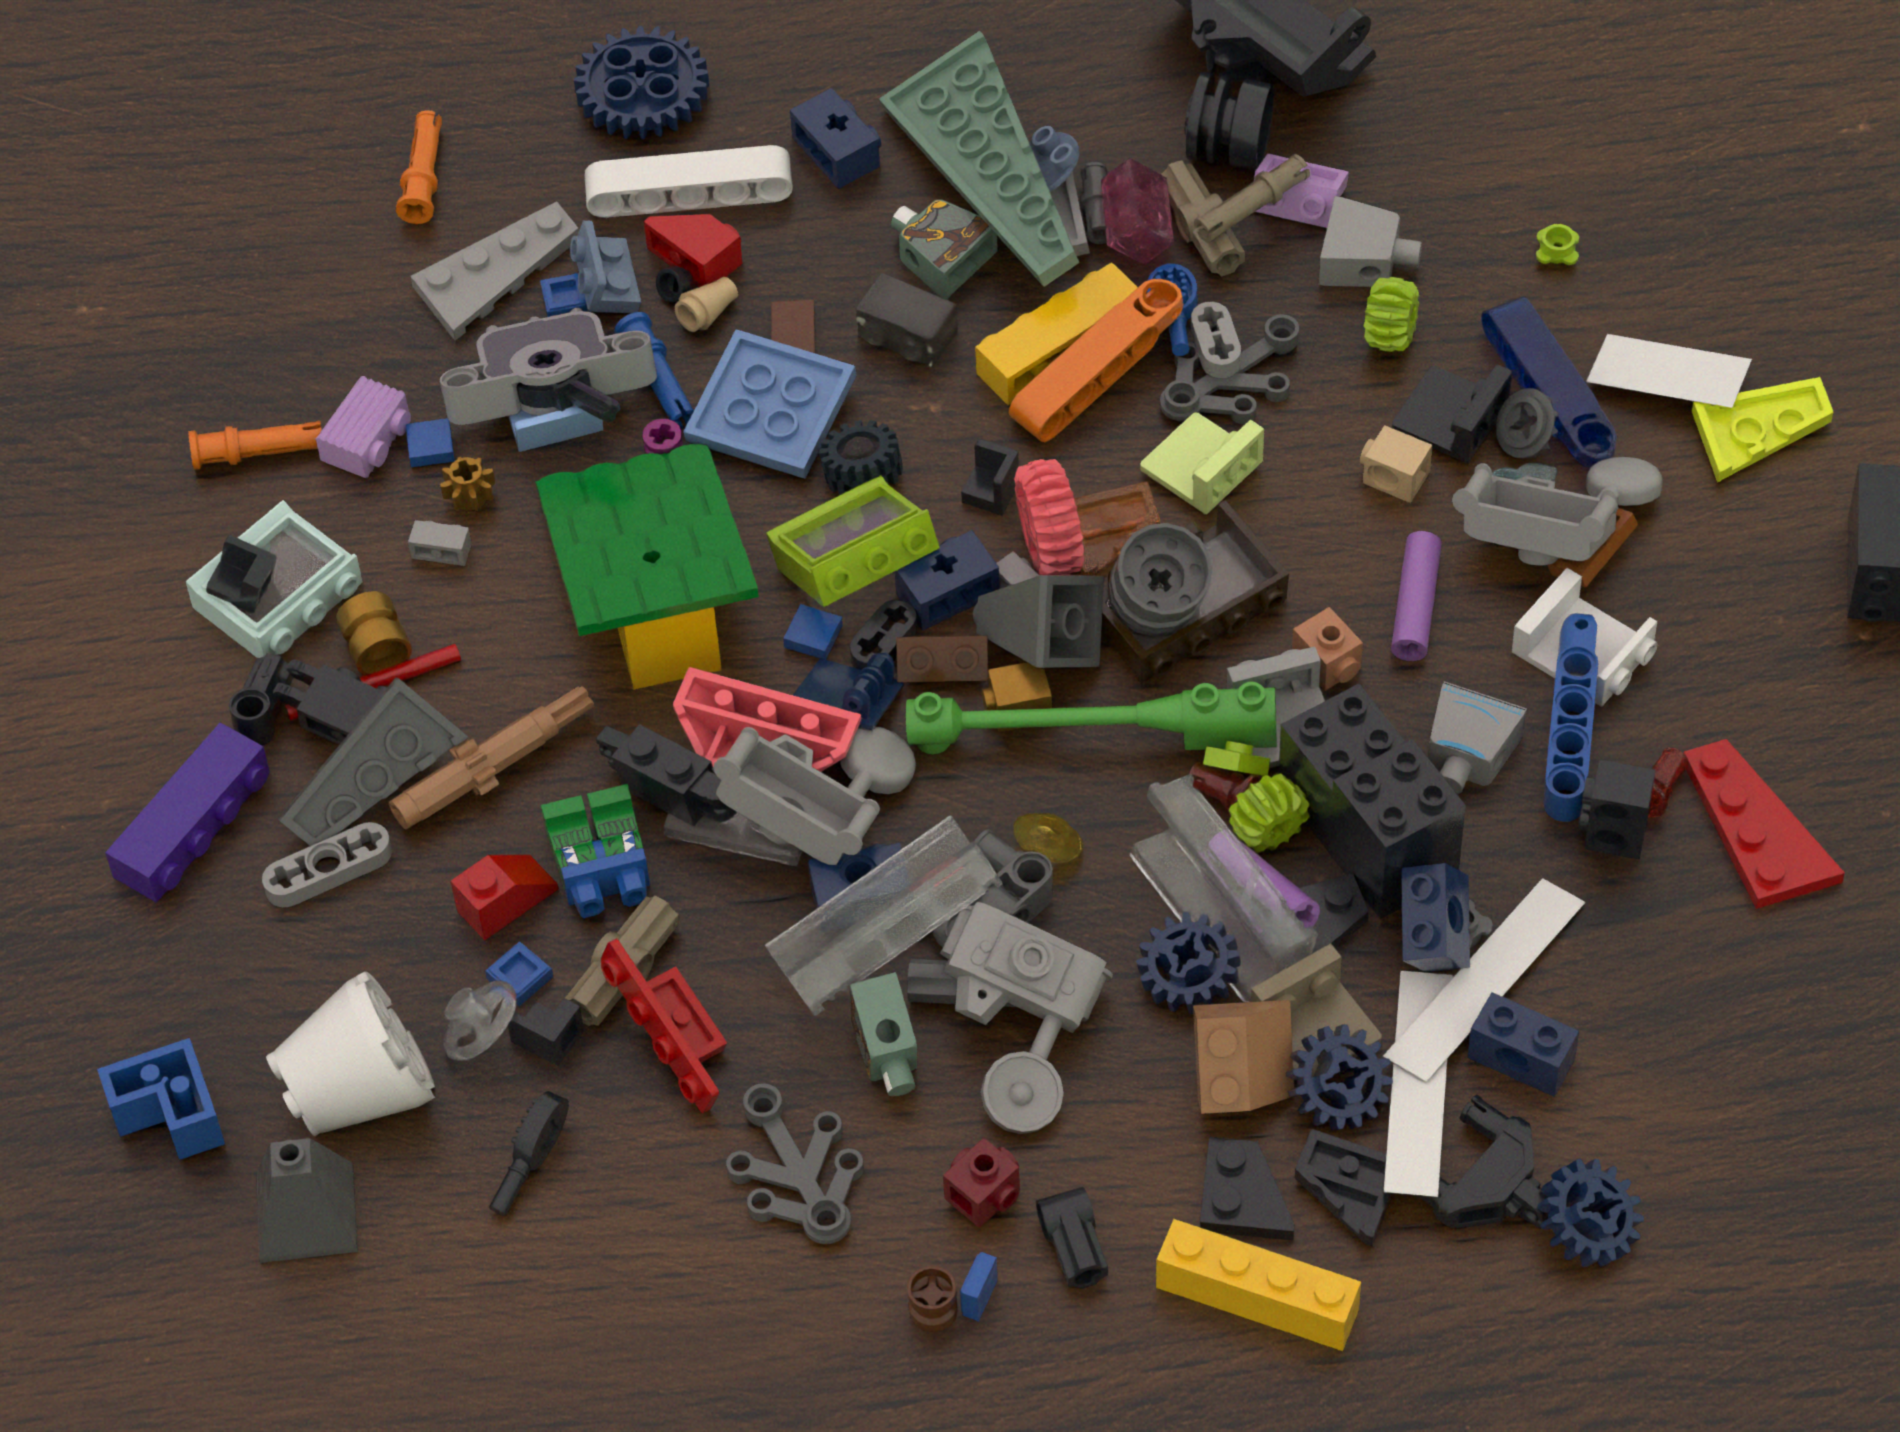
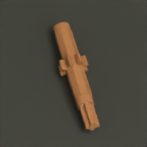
(477, 764)

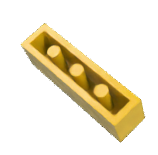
(1037, 338)
(1258, 1284)

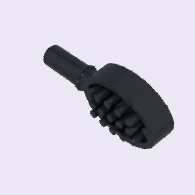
(531, 1146)

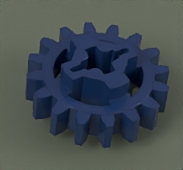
(1179, 947)
(1333, 1058)
(1590, 1212)

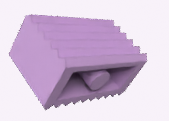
(364, 427)

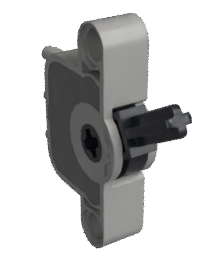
(547, 369)

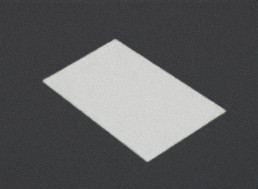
(1669, 370)

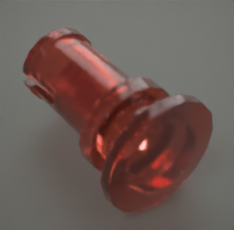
(1668, 769)
(1220, 784)

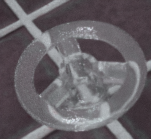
(472, 1013)

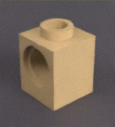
(1396, 463)

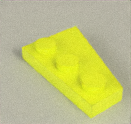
(1760, 423)

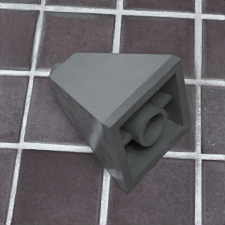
(1046, 619)
(305, 1202)

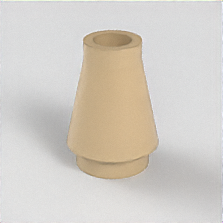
(702, 305)

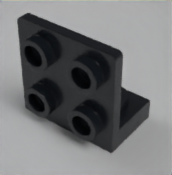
(1454, 411)

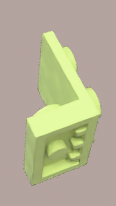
(1204, 460)

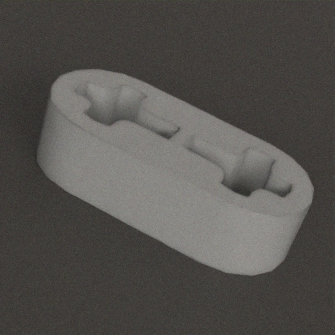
(1223, 338)

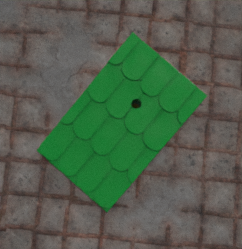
(649, 555)

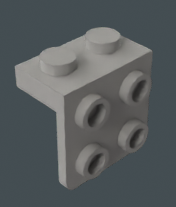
(1296, 686)

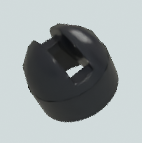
(671, 280)

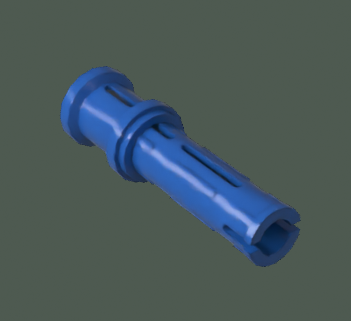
(665, 385)

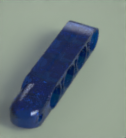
(1541, 364)

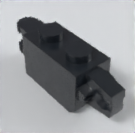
(331, 703)
(665, 774)

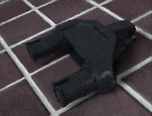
(1499, 1180)

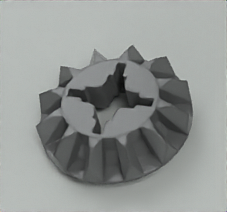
(1515, 414)

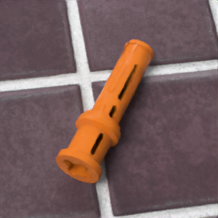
(419, 179)
(234, 444)

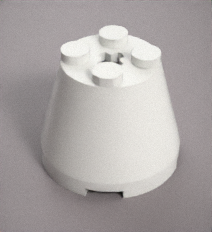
(351, 1061)

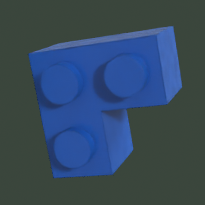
(163, 1088)

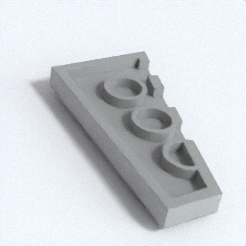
(480, 274)

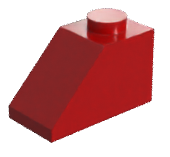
(696, 244)
(500, 891)

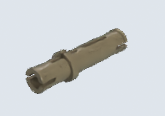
(1266, 188)

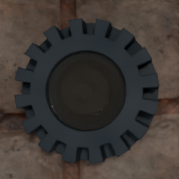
(860, 455)

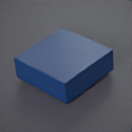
(562, 295)
(430, 442)
(813, 632)
(522, 970)
(978, 1286)

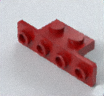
(674, 1020)

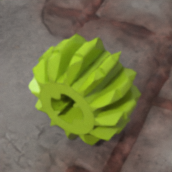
(1391, 314)
(1269, 812)

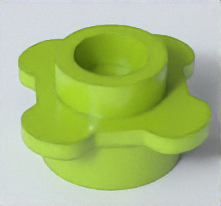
(1557, 245)

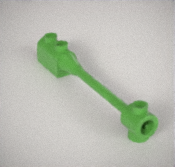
(1203, 715)

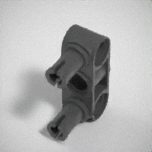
(1015, 895)

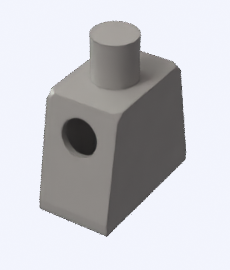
(1363, 245)

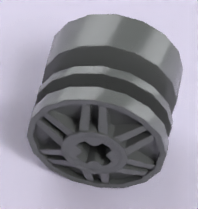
(1165, 556)

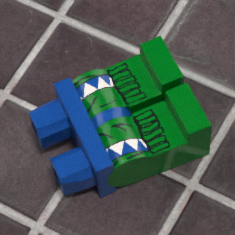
(601, 866)

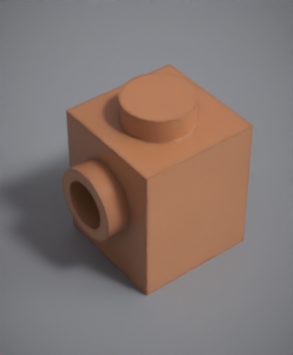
(1335, 644)

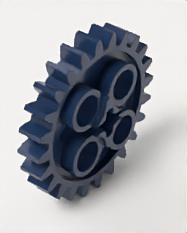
(641, 82)

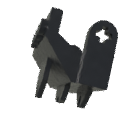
(1281, 39)

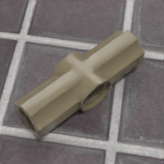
(1192, 200)
(641, 938)

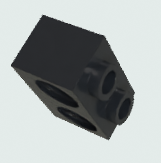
(1617, 808)

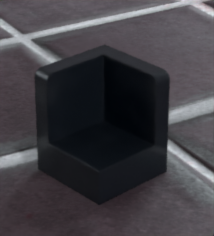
(992, 478)
(242, 574)
(548, 1031)

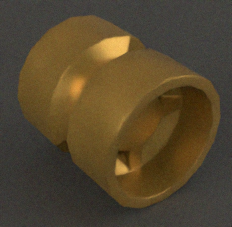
(373, 632)

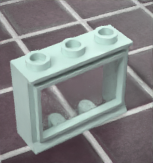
(306, 584)

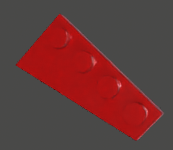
(1759, 832)

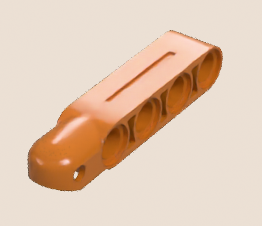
(1096, 359)

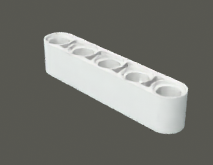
(688, 181)

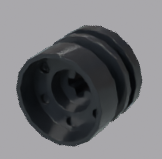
(1229, 121)

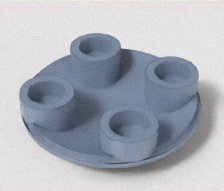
(1056, 155)

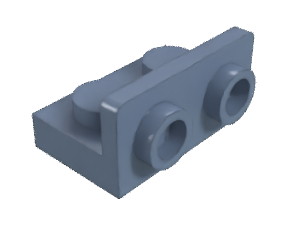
(604, 272)

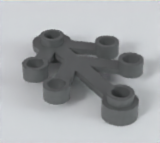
(1197, 395)
(798, 1172)

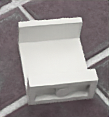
(1617, 646)

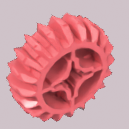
(1049, 518)

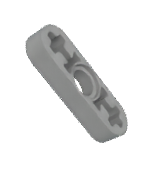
(319, 882)

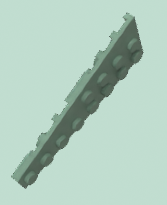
(974, 137)

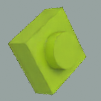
(1237, 758)

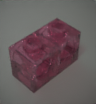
(1137, 211)

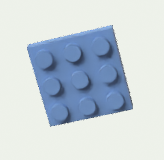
(770, 403)

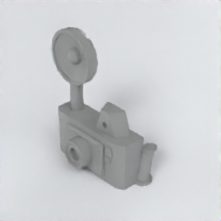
(1552, 521)
(801, 805)
(1037, 974)

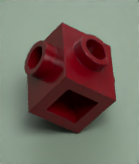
(982, 1181)

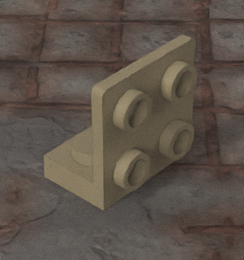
(1316, 999)

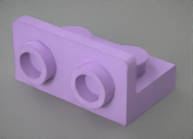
(1311, 198)

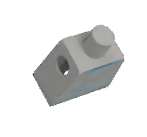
(1473, 735)

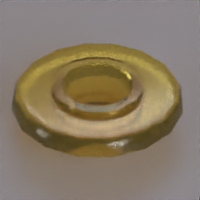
(1048, 836)

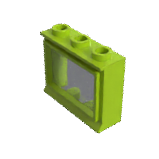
(852, 541)

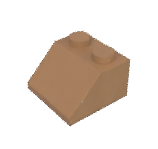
(1242, 1055)

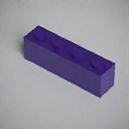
(188, 812)

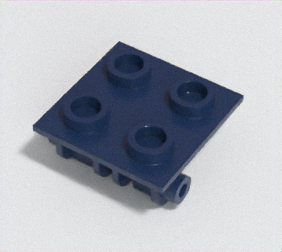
(853, 689)

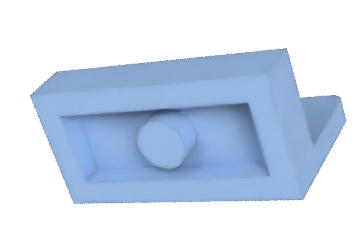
(541, 430)

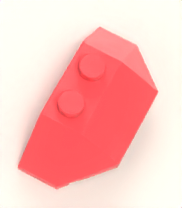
(719, 708)

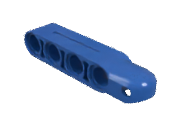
(1568, 731)

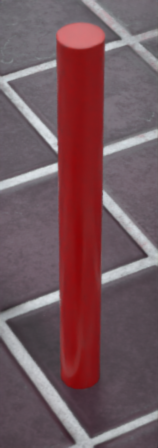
(404, 670)

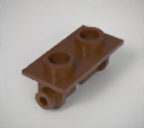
(942, 658)

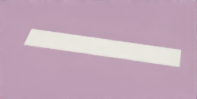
(1491, 969)
(1415, 1104)

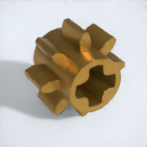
(467, 483)

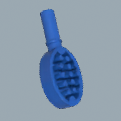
(1187, 284)

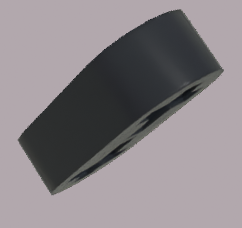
(877, 632)

